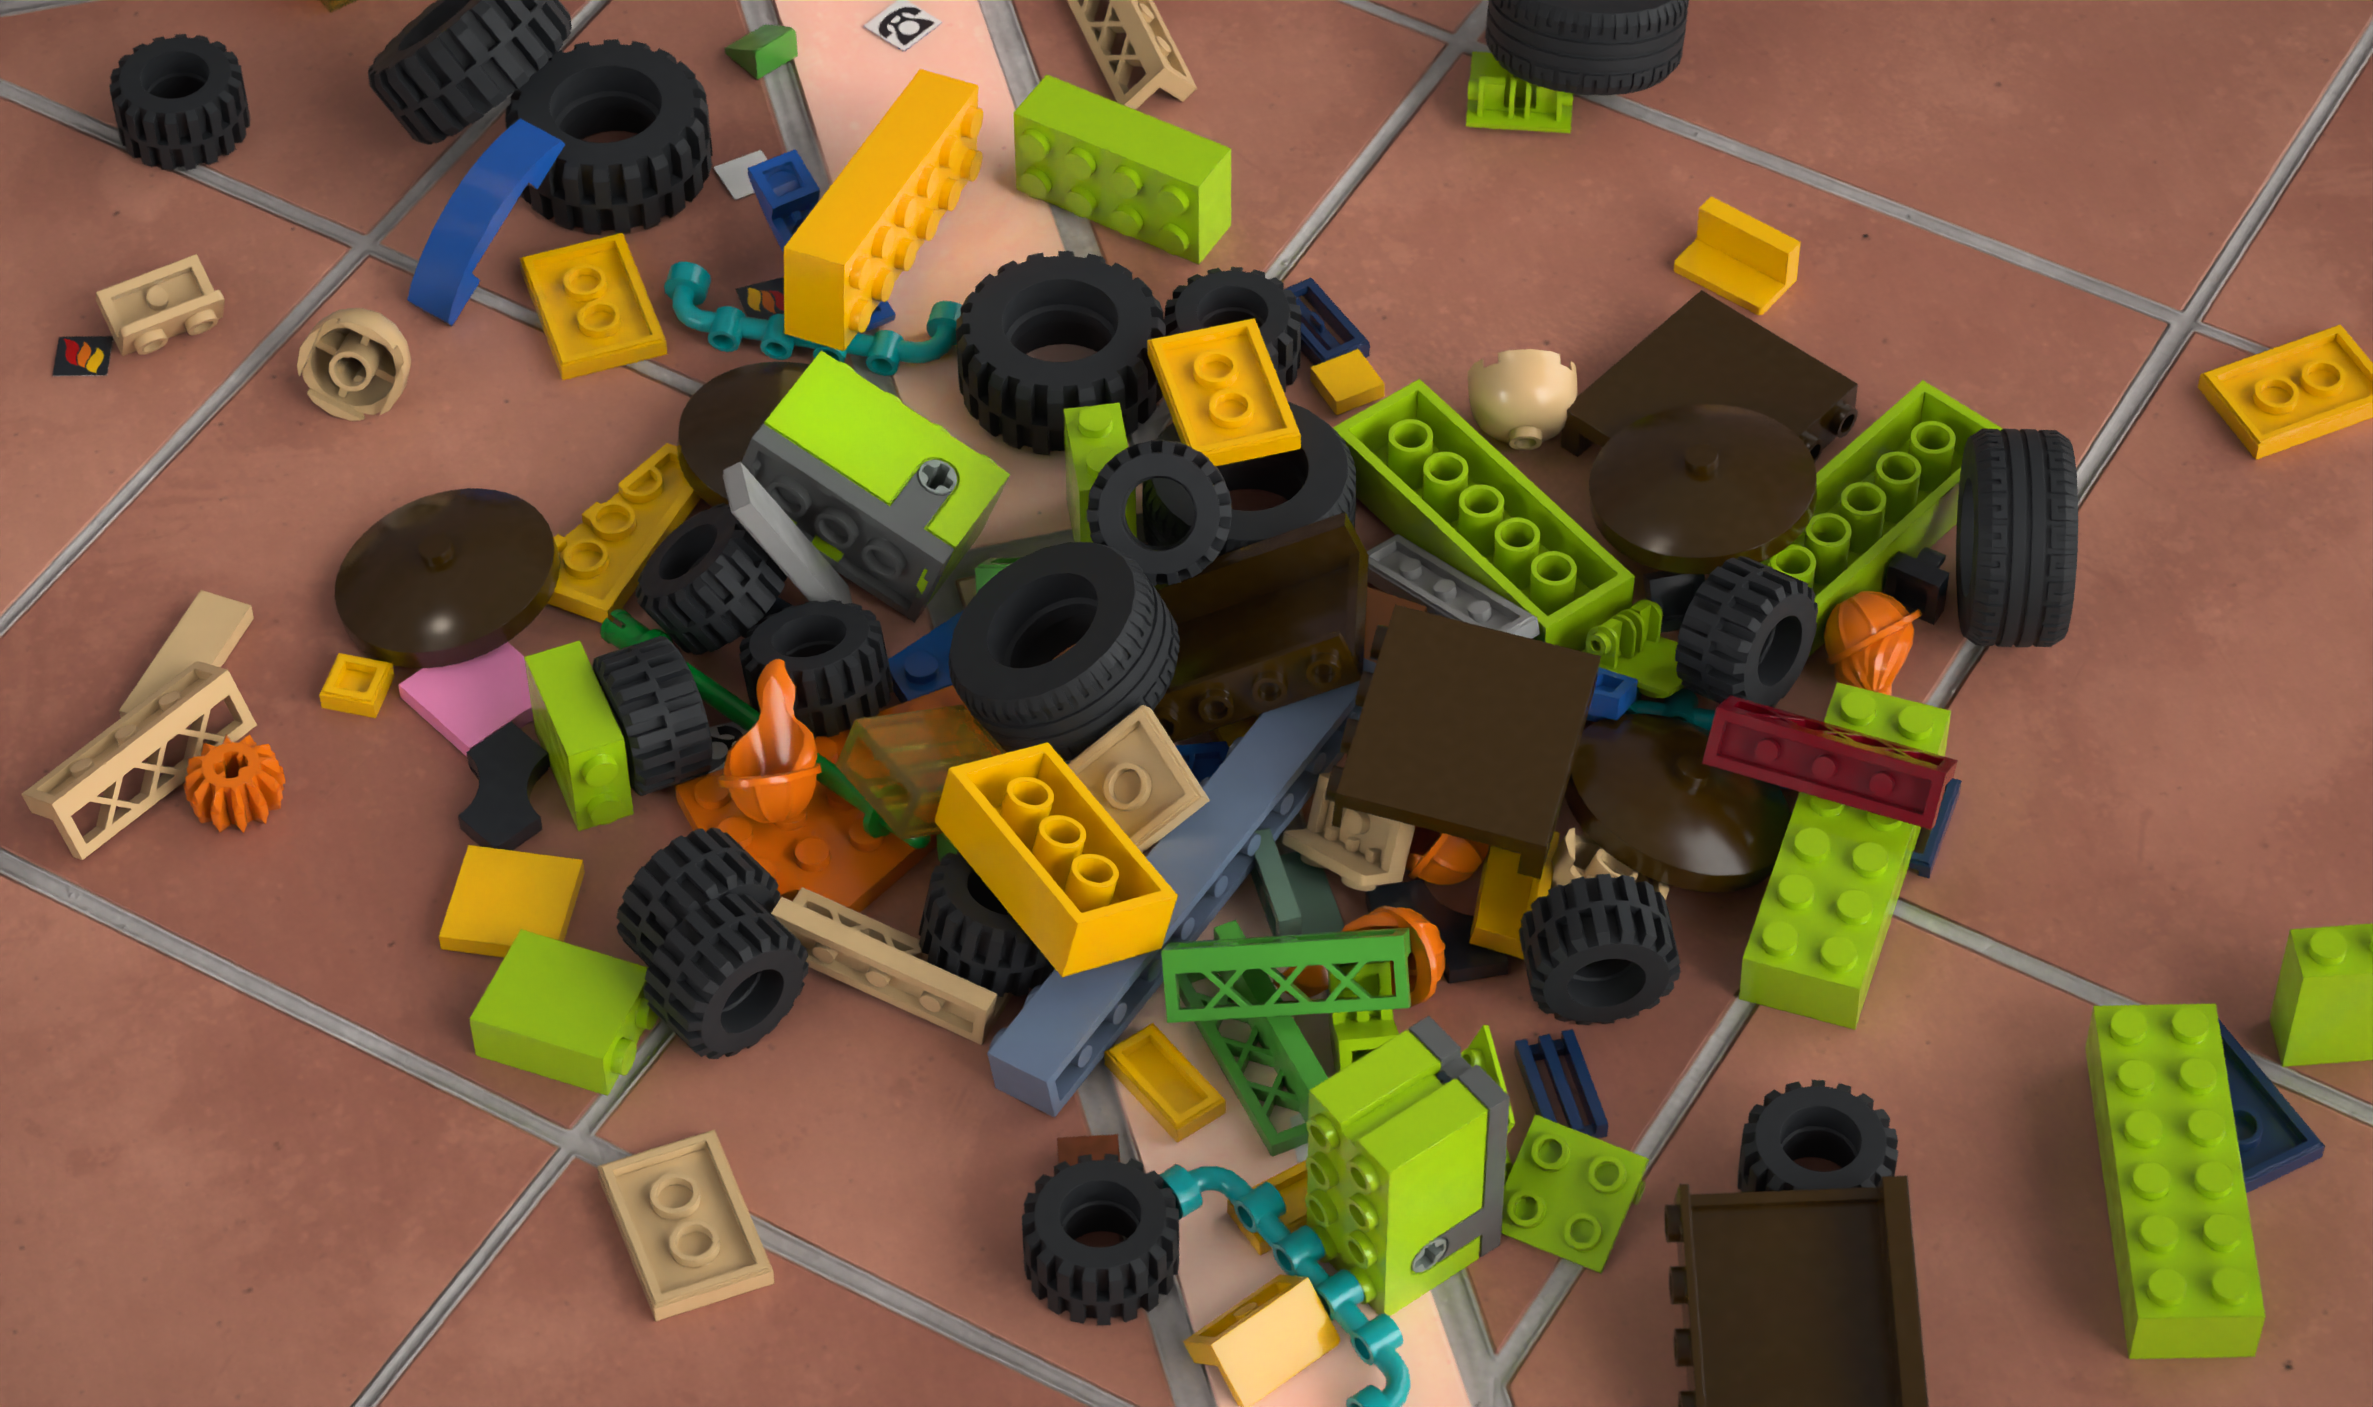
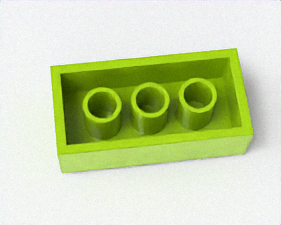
(1122, 169)

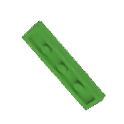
(1286, 951)
(1281, 1049)

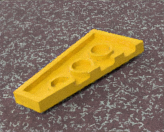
(617, 537)

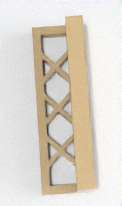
(1145, 45)
(126, 744)
(887, 965)

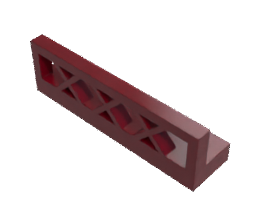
(1828, 761)

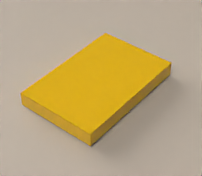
(593, 306)
(2293, 391)
(1224, 392)

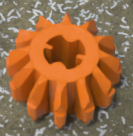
(234, 783)

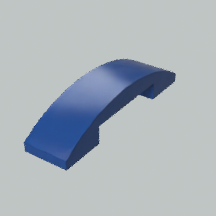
(787, 198)
(474, 216)

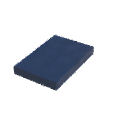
(2268, 1128)

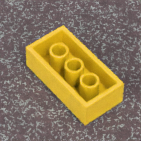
(1055, 859)

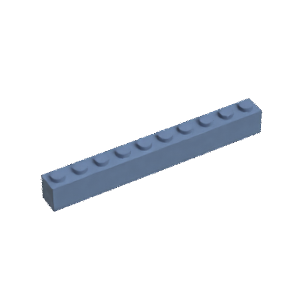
(1204, 860)

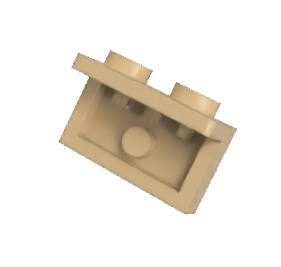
(160, 306)
(1362, 851)

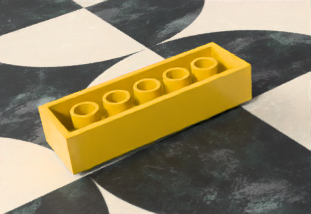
(881, 210)

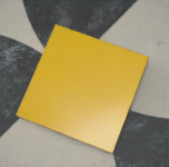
(509, 892)

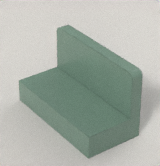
(1292, 892)

